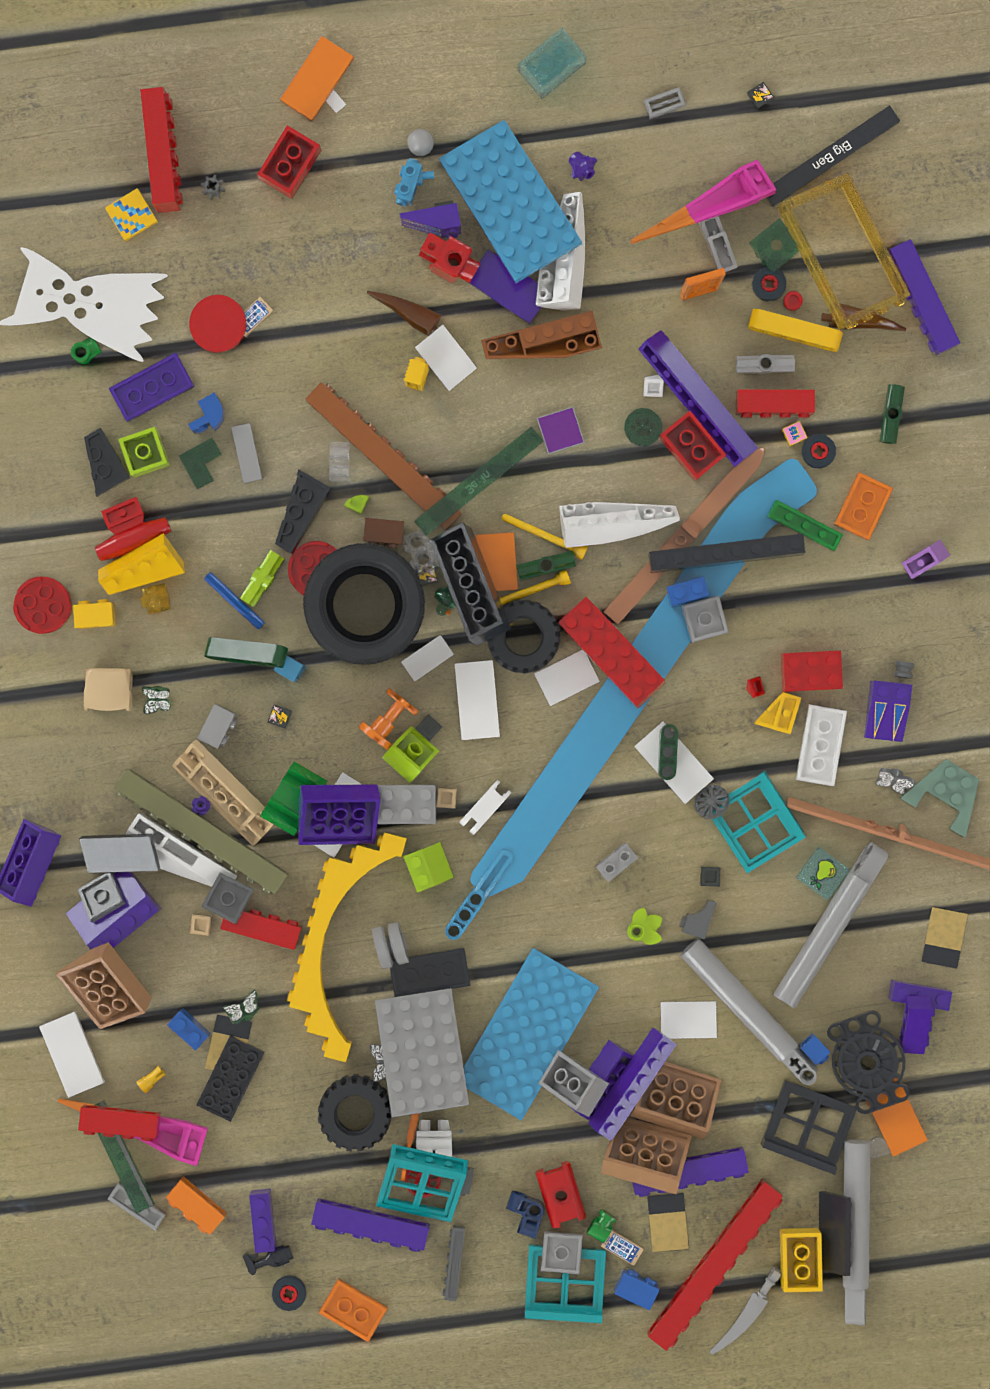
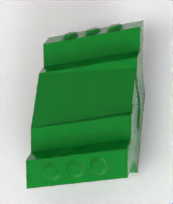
(284, 804)

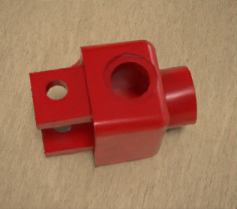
(442, 251)

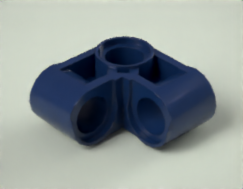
(521, 1204)

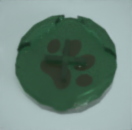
(643, 427)

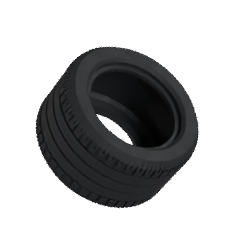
(370, 560)

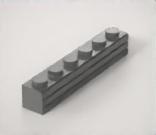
(453, 1267)

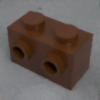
(384, 532)

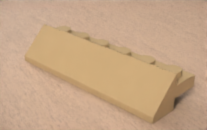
(223, 791)

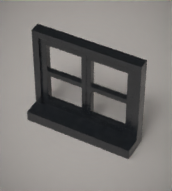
(799, 1152)

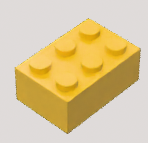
(801, 1260)

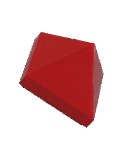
(755, 687)

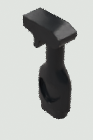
(279, 1257)

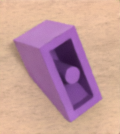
(926, 559)

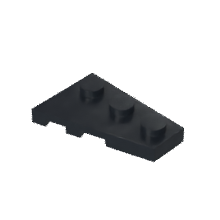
(104, 463)

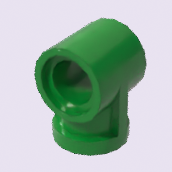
(91, 347)
(601, 1226)

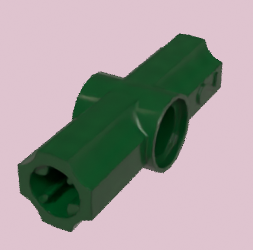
(894, 402)
(533, 568)

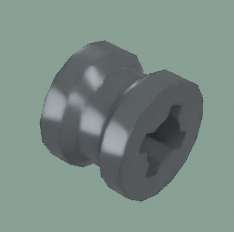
(903, 669)

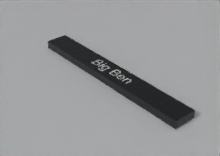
(833, 154)

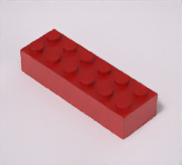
(160, 149)
(612, 652)

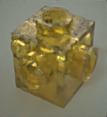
(155, 599)

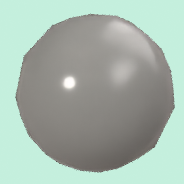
(420, 142)

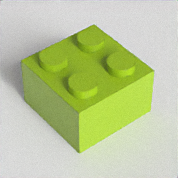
(144, 452)

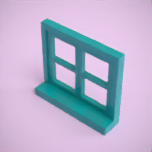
(779, 808)
(427, 1164)
(565, 1311)

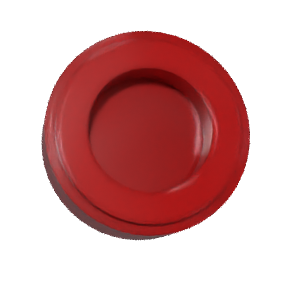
(792, 301)

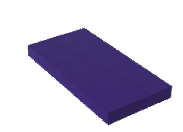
(497, 283)
(151, 387)

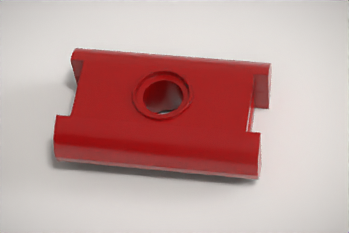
(565, 1208)

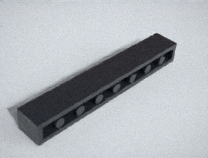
(726, 553)

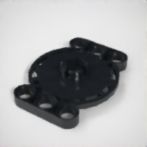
(863, 1078)

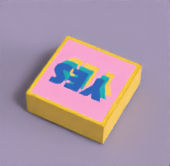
(794, 433)

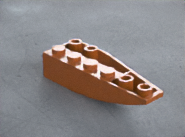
(548, 340)

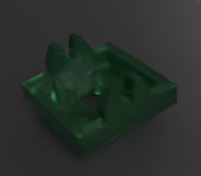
(764, 251)

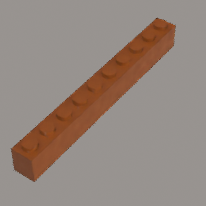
(377, 449)

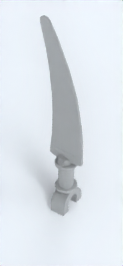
(750, 1312)

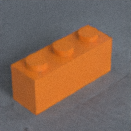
(196, 1206)

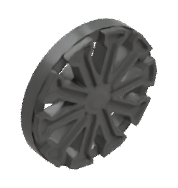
(711, 802)

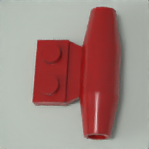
(129, 529)

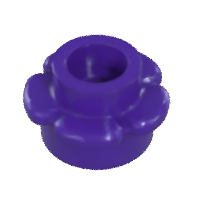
(200, 810)

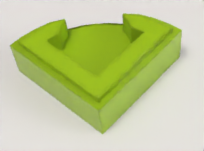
(357, 503)

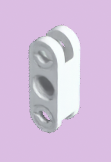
(485, 807)

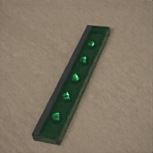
(126, 1170)

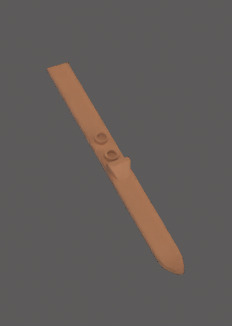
(686, 533)
(901, 835)

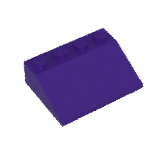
(338, 814)
(121, 922)

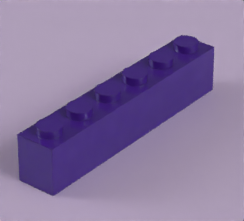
(924, 299)
(632, 1084)
(706, 1167)
(370, 1224)

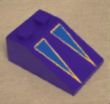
(438, 220)
(887, 710)

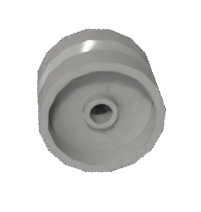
(390, 945)

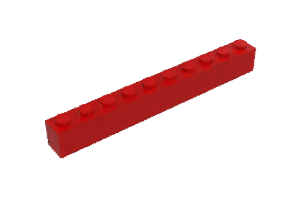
(714, 1265)

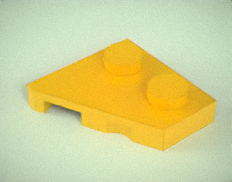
(780, 714)

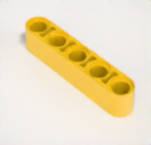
(795, 330)

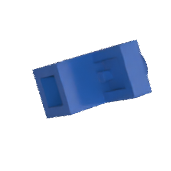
(213, 415)

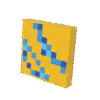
(131, 215)

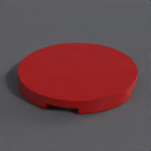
(217, 323)
(304, 562)
(42, 605)

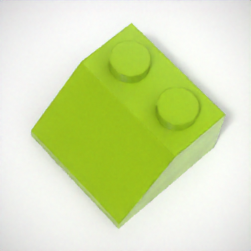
(410, 754)
(428, 867)

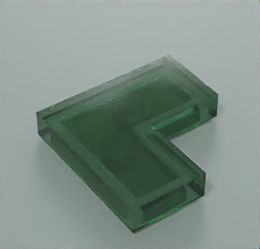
(196, 460)

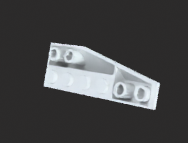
(562, 280)
(612, 522)
(178, 855)

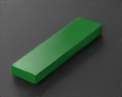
(804, 524)

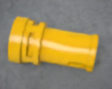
(148, 1081)

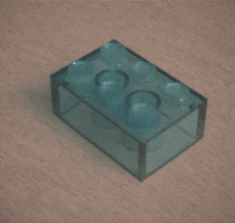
(552, 63)

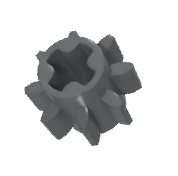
(212, 193)

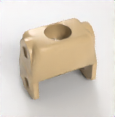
(108, 689)

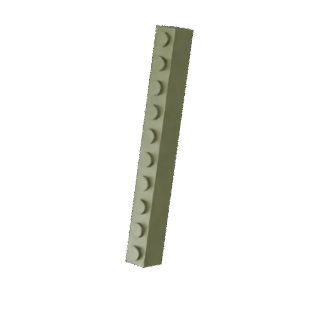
(202, 831)

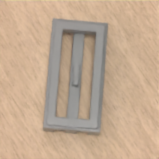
(666, 110)

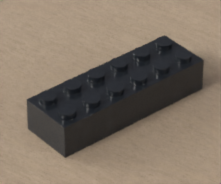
(470, 584)

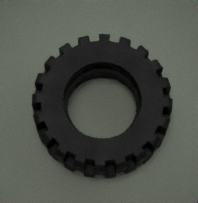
(549, 643)
(339, 1133)

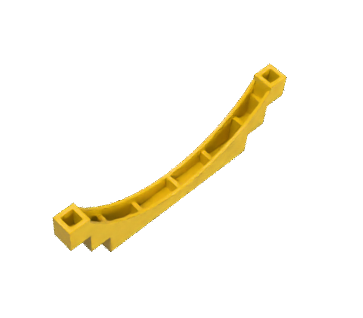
(309, 989)

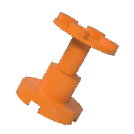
(383, 725)

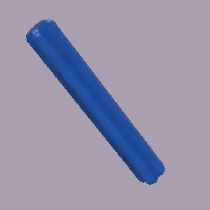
(235, 601)

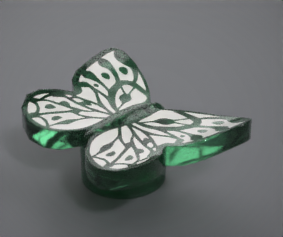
(156, 699)
(244, 1011)

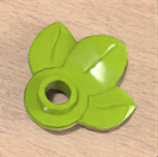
(647, 926)

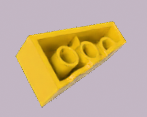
(142, 566)

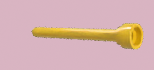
(579, 551)
(561, 579)

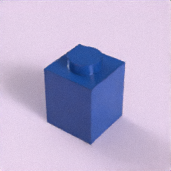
(814, 1049)

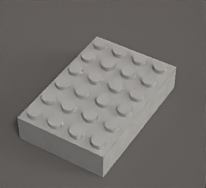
(421, 1053)

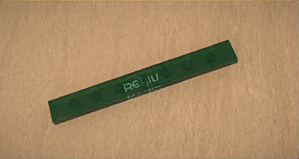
(478, 481)

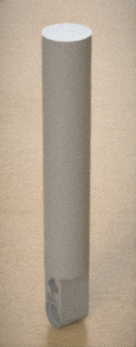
(831, 925)
(748, 1010)
(857, 1186)

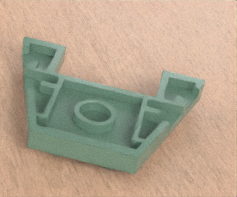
(951, 786)

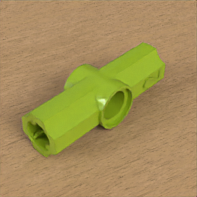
(262, 578)

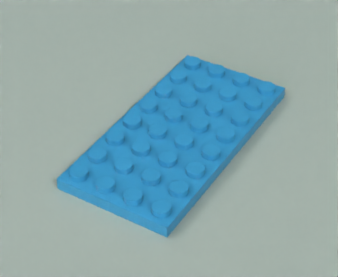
(510, 201)
(527, 1033)

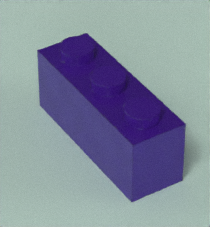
(939, 997)
(916, 1024)
(262, 1220)

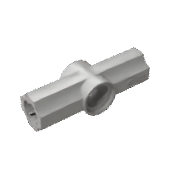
(752, 364)

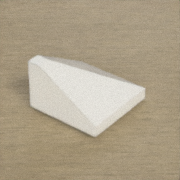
(653, 386)

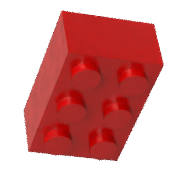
(289, 162)
(692, 446)
(811, 671)

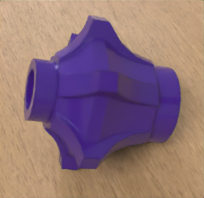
(582, 166)

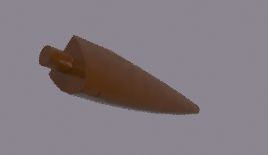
(416, 315)
(877, 322)

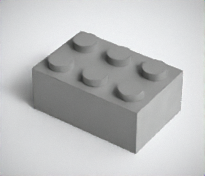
(407, 804)
(573, 1083)

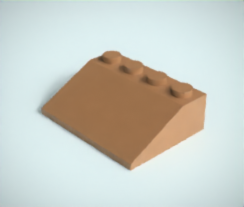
(105, 986)
(679, 1100)
(647, 1155)

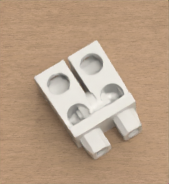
(437, 1141)

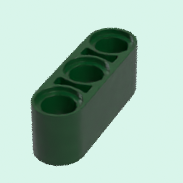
(662, 760)

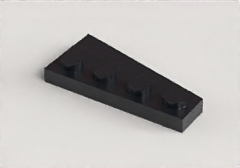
(301, 510)

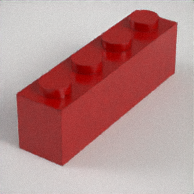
(775, 402)
(265, 928)
(119, 1122)

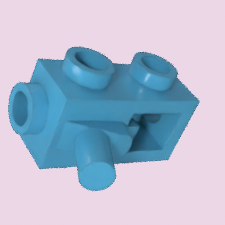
(411, 178)

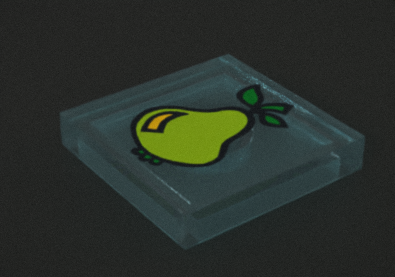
(822, 873)

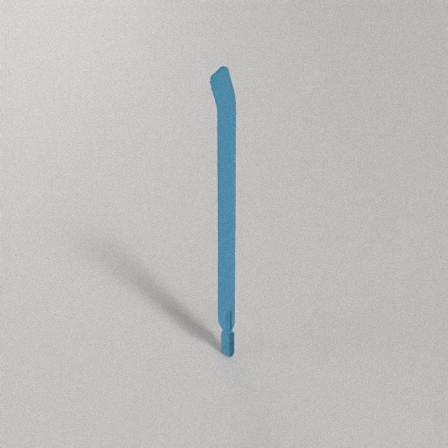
(610, 711)

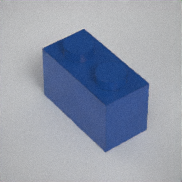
(687, 592)
(189, 1029)
(636, 1288)

